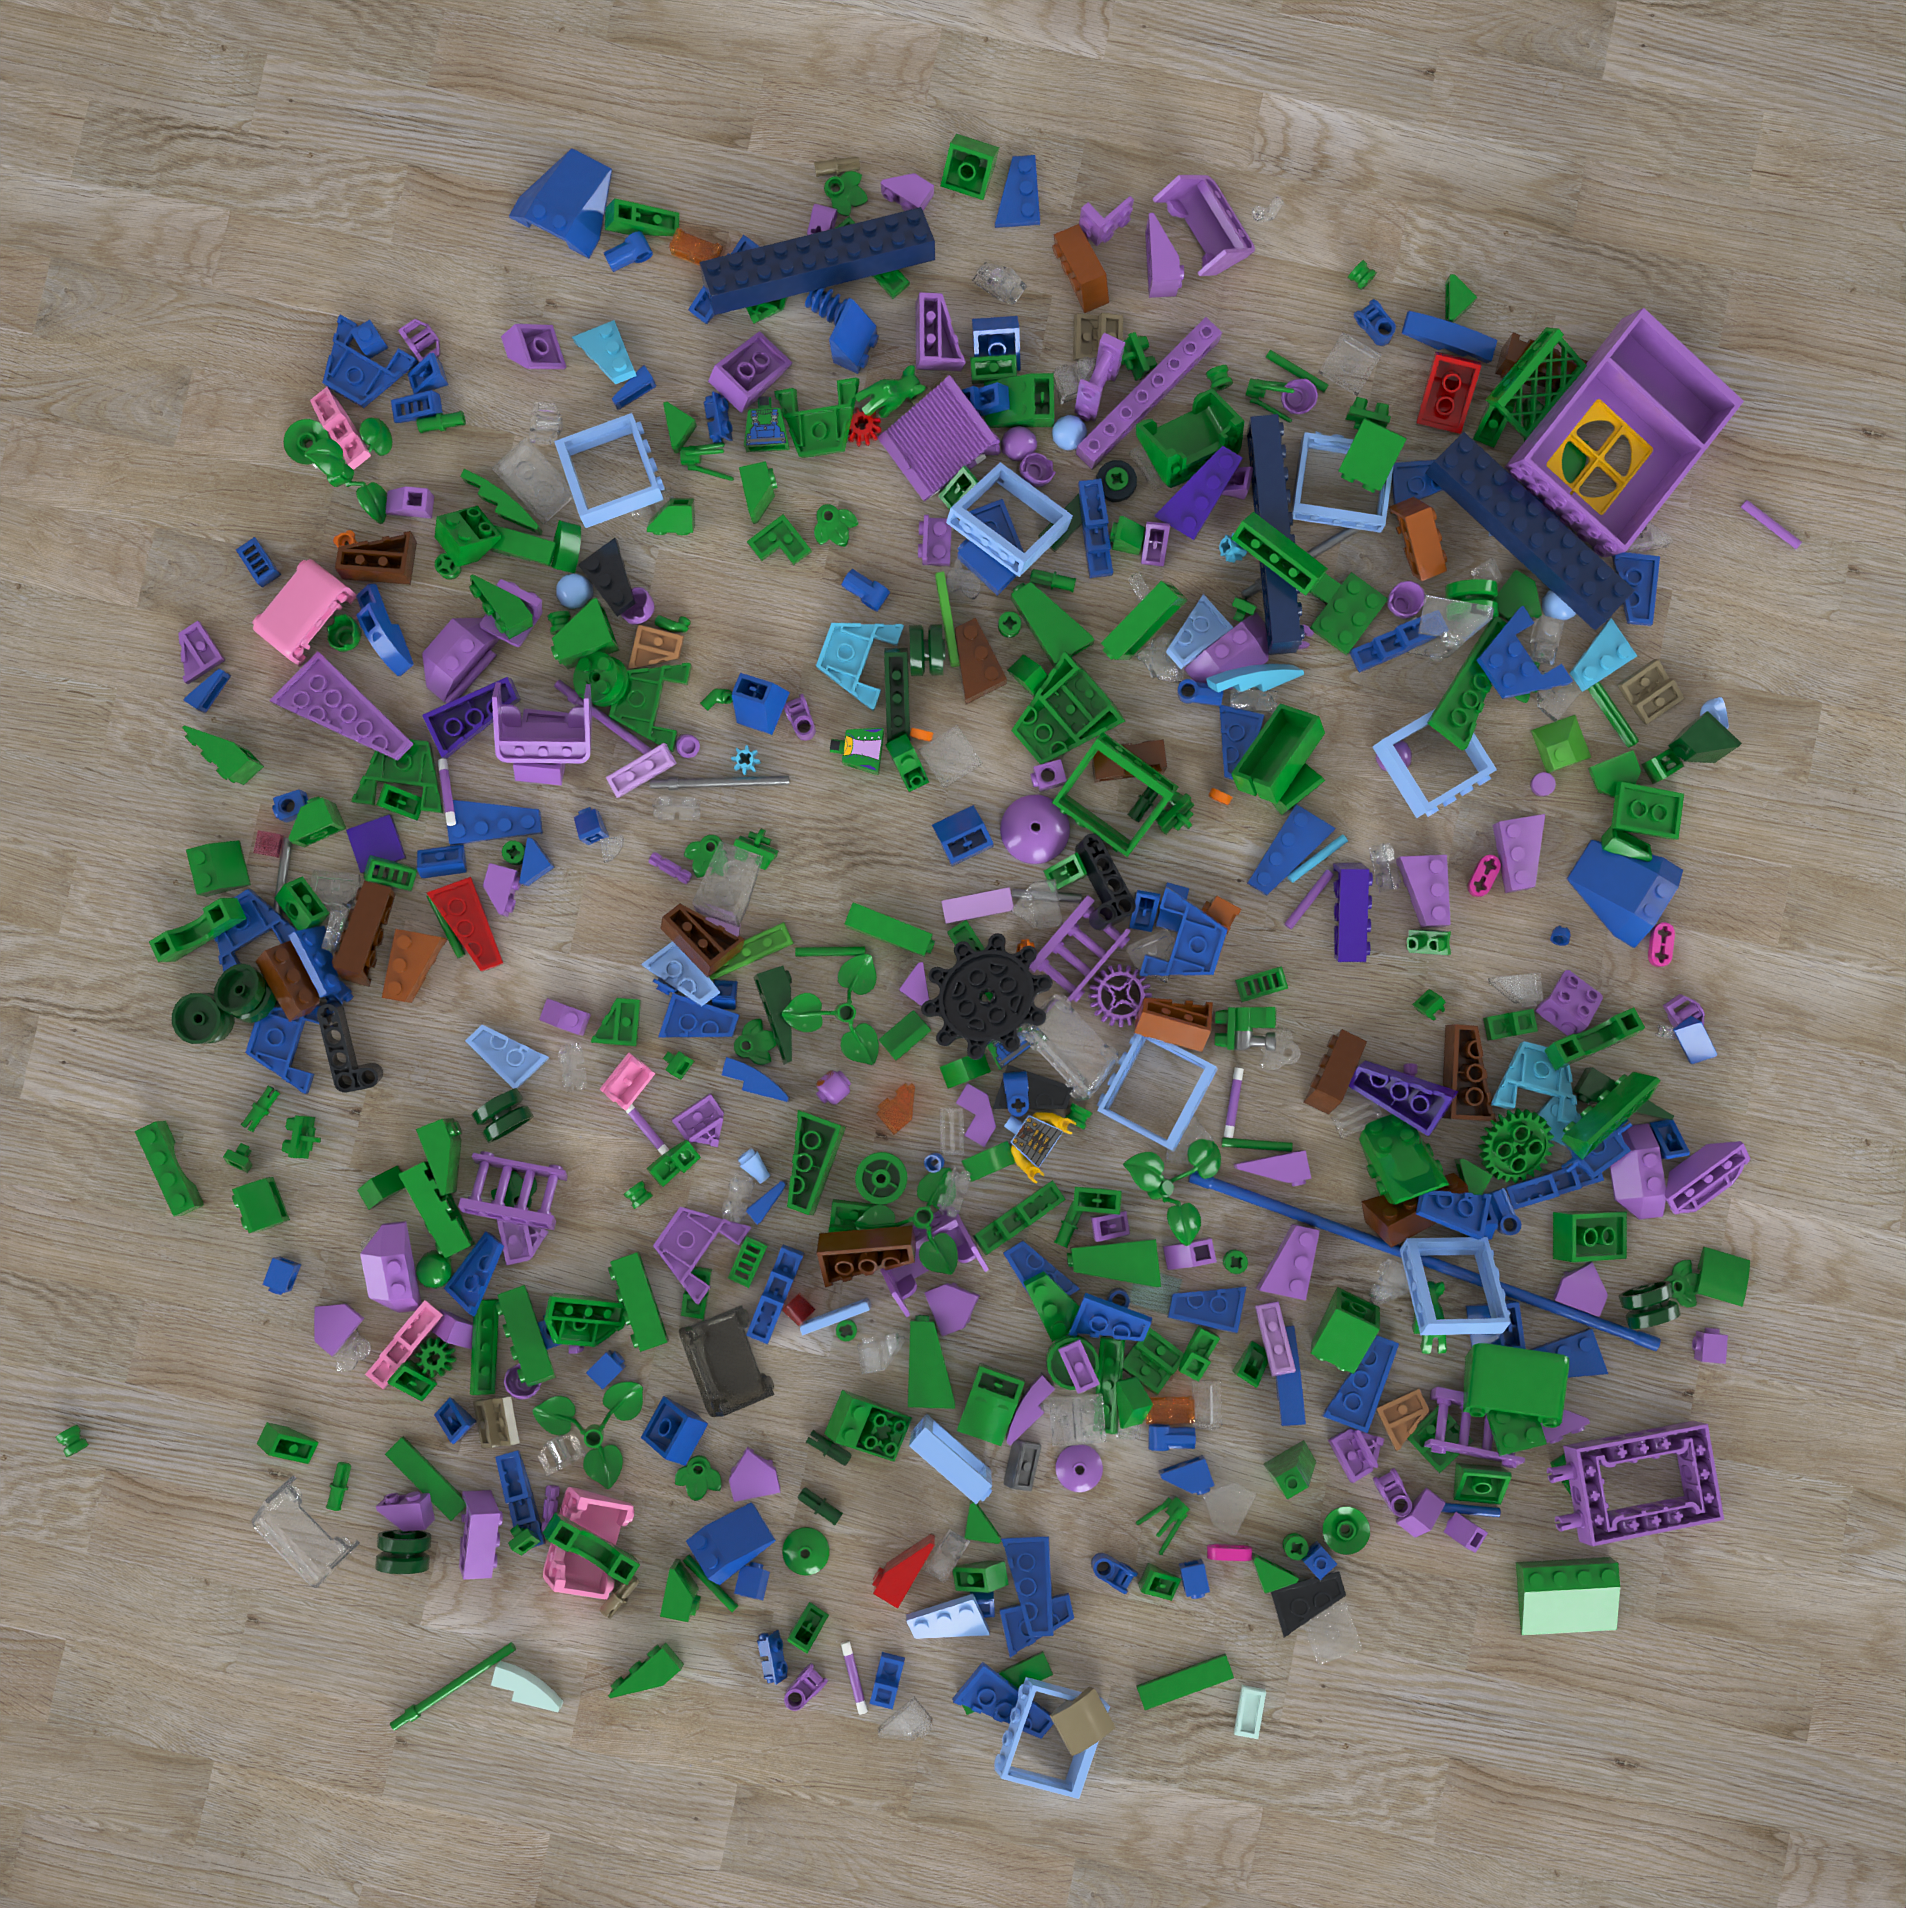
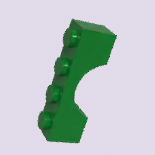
(215, 920)
(1595, 1039)
(159, 1150)
(590, 1546)

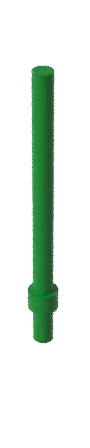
(414, 1711)

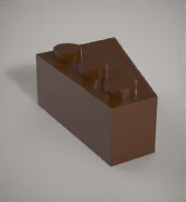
(378, 561)
(978, 663)
(1150, 752)
(700, 940)
(288, 980)
(1335, 1071)

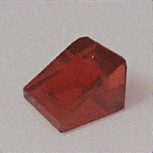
(798, 1309)

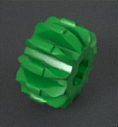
(433, 1348)

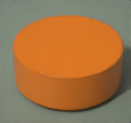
(921, 734)
(1220, 796)

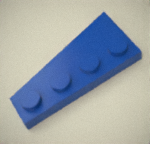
(1361, 1391)

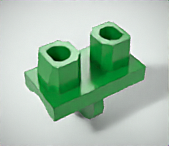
(1134, 356)
(1358, 412)
(1177, 815)
(757, 847)
(1429, 942)
(302, 1136)

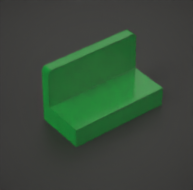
(904, 1035)

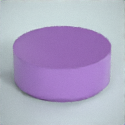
(687, 745)
(1542, 784)

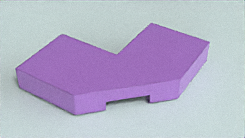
(983, 1123)

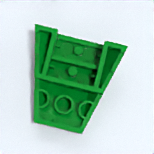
(1065, 712)

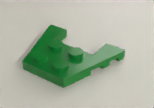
(820, 429)
(641, 701)
(412, 769)

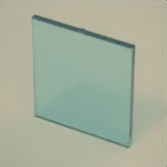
(1156, 1297)

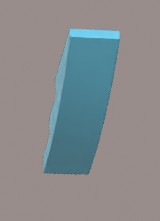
(1259, 676)

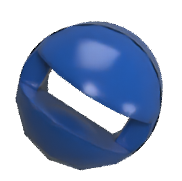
(1560, 936)
(933, 1156)

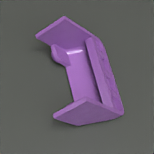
(1210, 219)
(542, 741)
(902, 1279)

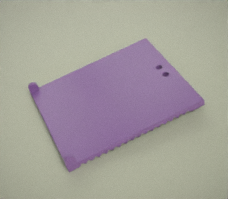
(937, 438)

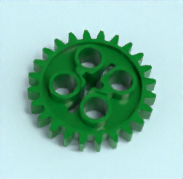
(1516, 1145)

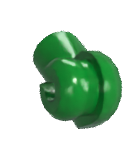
(673, 626)

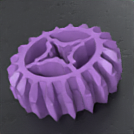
(1103, 984)

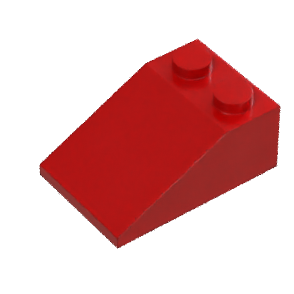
(1448, 392)
(899, 1573)

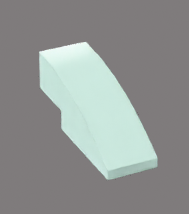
(526, 1687)

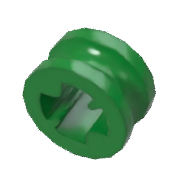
(849, 1337)

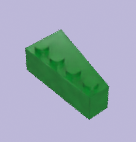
(812, 1160)
(438, 1212)

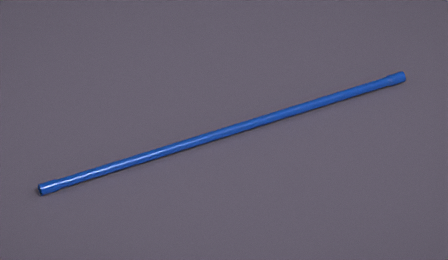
(1638, 1337)

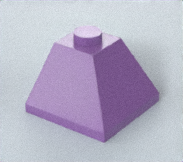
(533, 346)

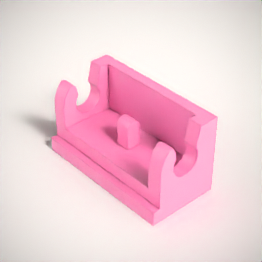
(627, 1081)

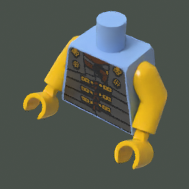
(1035, 1139)

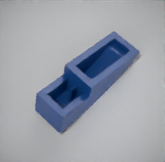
(989, 398)
(754, 1080)

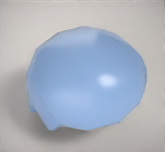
(1069, 432)
(574, 591)
(1555, 607)
(1717, 709)

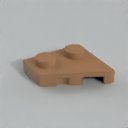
(654, 647)
(1402, 1416)

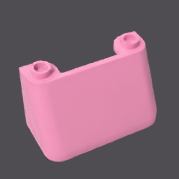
(301, 610)
(602, 1516)

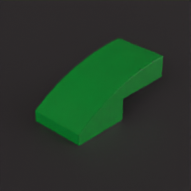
(568, 546)
(1510, 1024)
(989, 1161)
(672, 1162)
(689, 1307)
(1196, 1355)

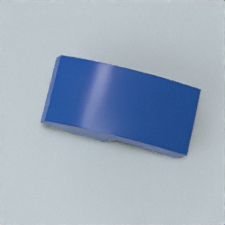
(1170, 920)
(887, 1680)

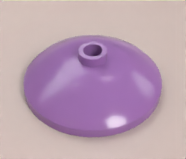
(1027, 844)

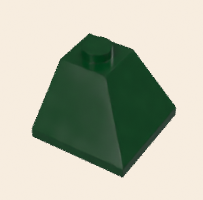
(1704, 741)

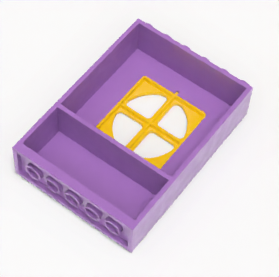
(1651, 395)

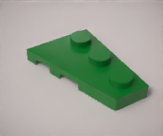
(1053, 1305)

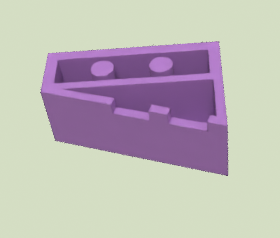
(1428, 888)

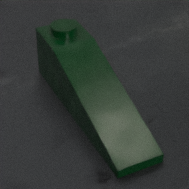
(897, 692)
(775, 996)
(1594, 1083)

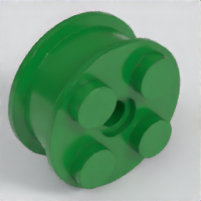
(605, 674)
(884, 1164)

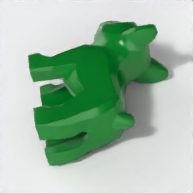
(891, 393)
(1436, 1291)

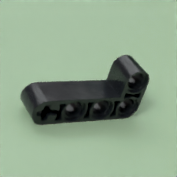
(1091, 847)
(345, 1046)

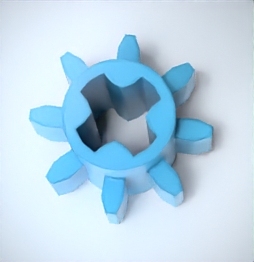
(1231, 549)
(744, 766)

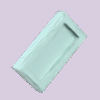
(1249, 1711)

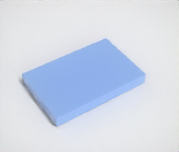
(835, 1316)

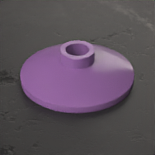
(1073, 1457)

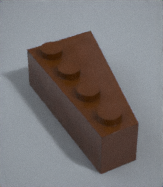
(1515, 348)
(363, 933)
(1466, 1074)
(1399, 1221)
(864, 1252)

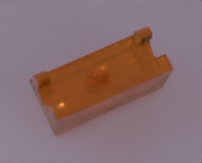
(693, 248)
(1171, 1410)

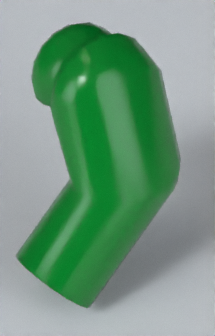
(717, 695)

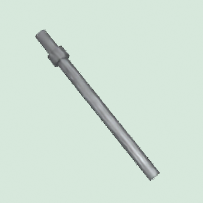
(1314, 552)
(674, 783)

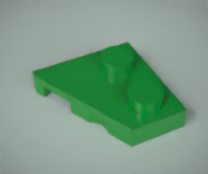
(620, 1024)

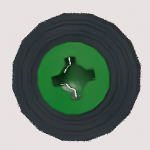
(1112, 488)

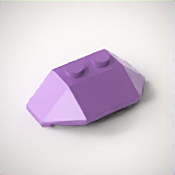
(1238, 648)
(455, 654)
(1639, 1175)
(1705, 1175)
(391, 1268)

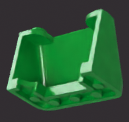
(1192, 439)
(1515, 1382)

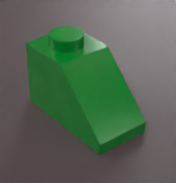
(1492, 424)
(286, 1443)
(980, 1576)

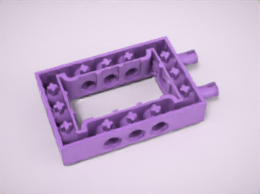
(1698, 1476)

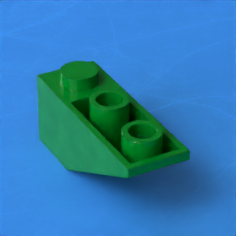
(507, 609)
(652, 1673)

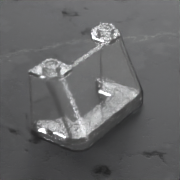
(1071, 1047)

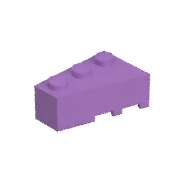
(935, 338)
(1519, 851)
(1292, 1264)
(479, 1535)

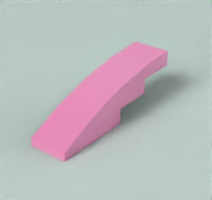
(340, 427)
(404, 1343)

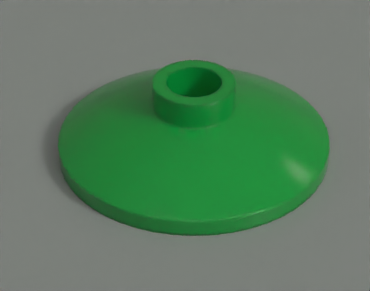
(298, 435)
(1354, 1538)
(808, 1539)

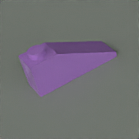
(1286, 1167)

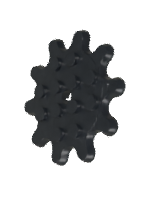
(972, 977)

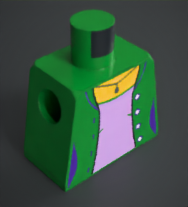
(860, 749)

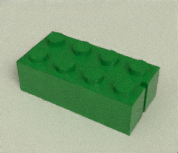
(1278, 753)

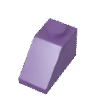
(565, 1017)

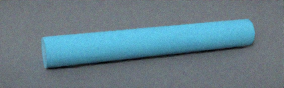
(1317, 858)

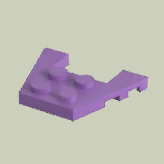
(688, 1239)

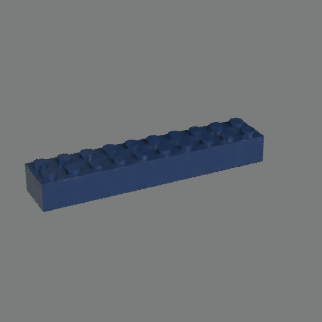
(817, 261)
(1271, 503)
(1529, 531)

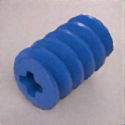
(825, 304)

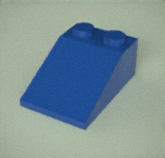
(853, 338)
(730, 1543)

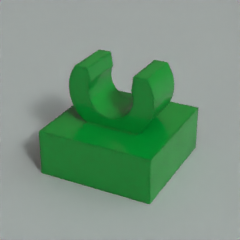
(1243, 607)
(1429, 1004)
(678, 1064)
(239, 1158)
(523, 1540)

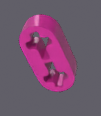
(1489, 878)
(1655, 944)
(1229, 1552)

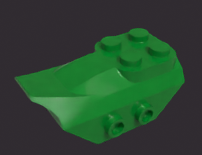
(1400, 1160)

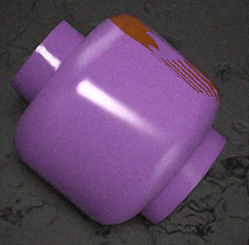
(833, 1087)

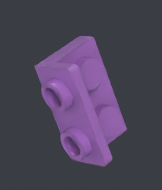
(936, 541)

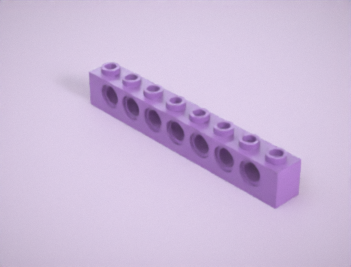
(1149, 393)

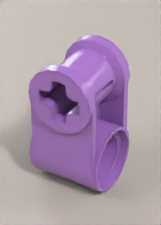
(822, 219)
(799, 714)
(1392, 1488)
(807, 1685)

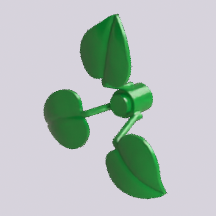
(328, 458)
(805, 1010)
(1147, 1171)
(939, 1252)
(602, 1463)

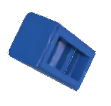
(634, 388)
(431, 405)
(266, 577)
(207, 691)
(761, 1207)

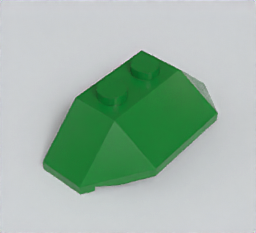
(582, 1319)

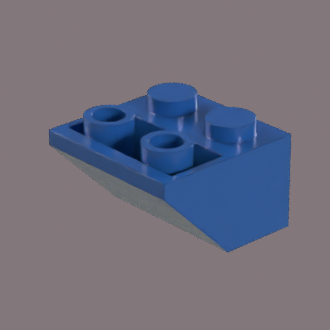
(758, 703)
(963, 835)
(1513, 1334)

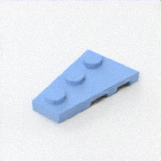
(1198, 633)
(682, 974)
(507, 1057)
(949, 1619)

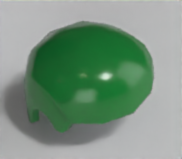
(344, 633)
(433, 1269)

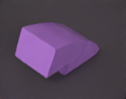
(1028, 1408)

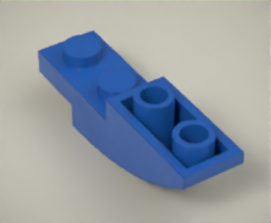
(382, 635)

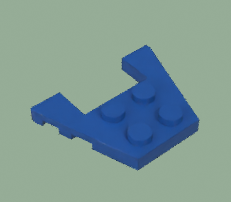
(357, 375)
(1510, 665)
(259, 920)
(1196, 943)
(275, 1045)

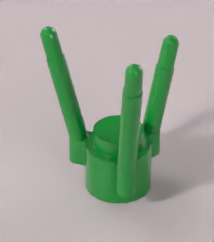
(1258, 387)
(692, 455)
(1177, 1512)

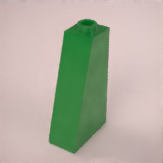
(1049, 623)
(889, 930)
(1121, 1261)
(928, 1375)
(1292, 1469)

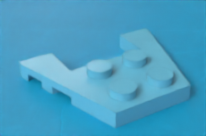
(847, 652)
(1534, 1072)

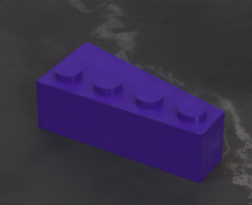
(1197, 498)
(466, 717)
(1352, 912)
(1403, 1095)

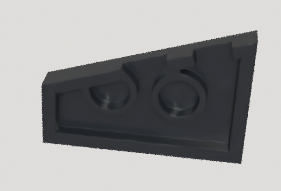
(608, 575)
(1042, 1093)
(1305, 1600)

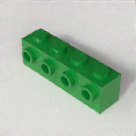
(1279, 553)
(639, 1302)
(525, 1335)

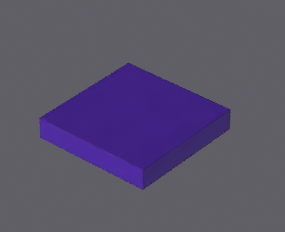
(376, 839)

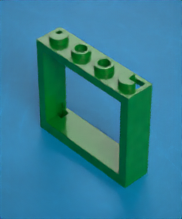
(1143, 621)
(1137, 768)

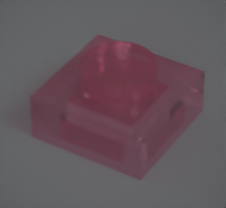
(268, 844)

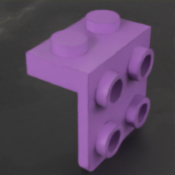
(1100, 228)
(531, 601)
(1570, 1004)

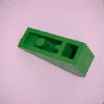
(632, 217)

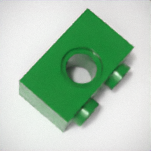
(301, 904)

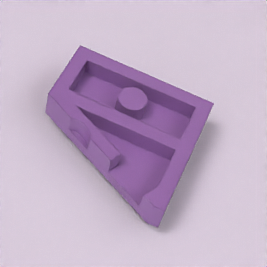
(198, 652)

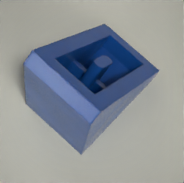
(427, 375)
(534, 863)
(1145, 911)
(1669, 1139)
(454, 1420)

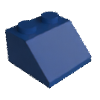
(996, 337)
(674, 1431)

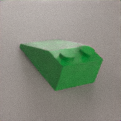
(442, 1148)
(1589, 1235)

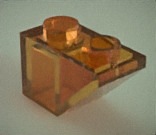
(899, 1110)

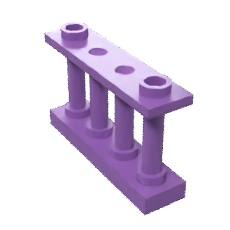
(1106, 369)
(1056, 946)
(520, 1212)
(1444, 1399)

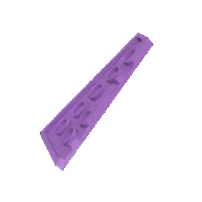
(332, 701)

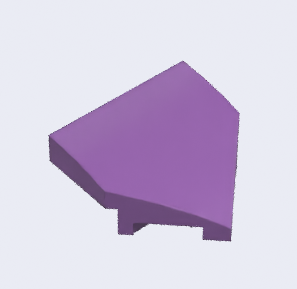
(701, 1121)
(519, 1240)
(1582, 1290)
(951, 1306)
(334, 1326)
(1356, 1452)
(753, 1477)

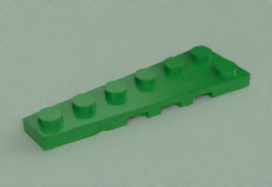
(1464, 699)

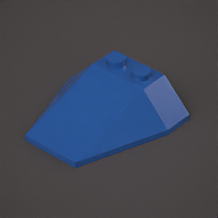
(568, 201)
(1625, 890)

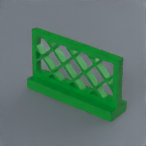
(1527, 367)

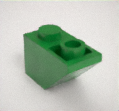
(674, 517)
(1127, 536)
(907, 762)

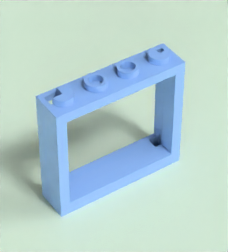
(597, 436)
(1333, 516)
(991, 541)
(1407, 784)
(1117, 1080)
(1495, 1295)
(951, 1459)
(1080, 1763)

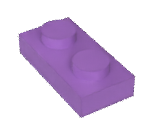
(1078, 1366)

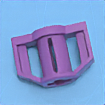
(421, 340)
(1692, 1009)

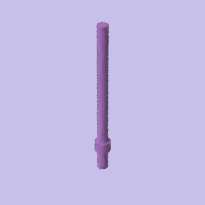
(603, 718)

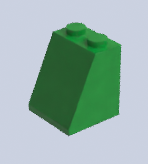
(1371, 455)
(583, 635)
(1346, 1331)

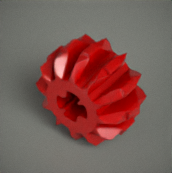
(870, 431)

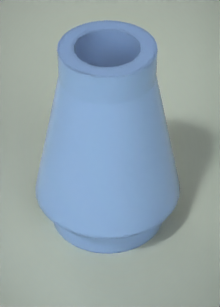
(753, 1164)

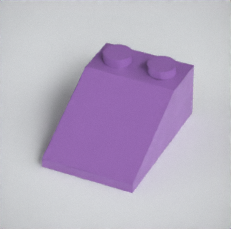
(1163, 262)
(749, 371)
(541, 772)

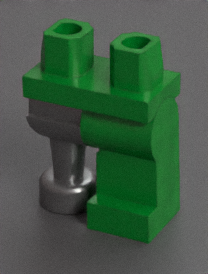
(1241, 1024)

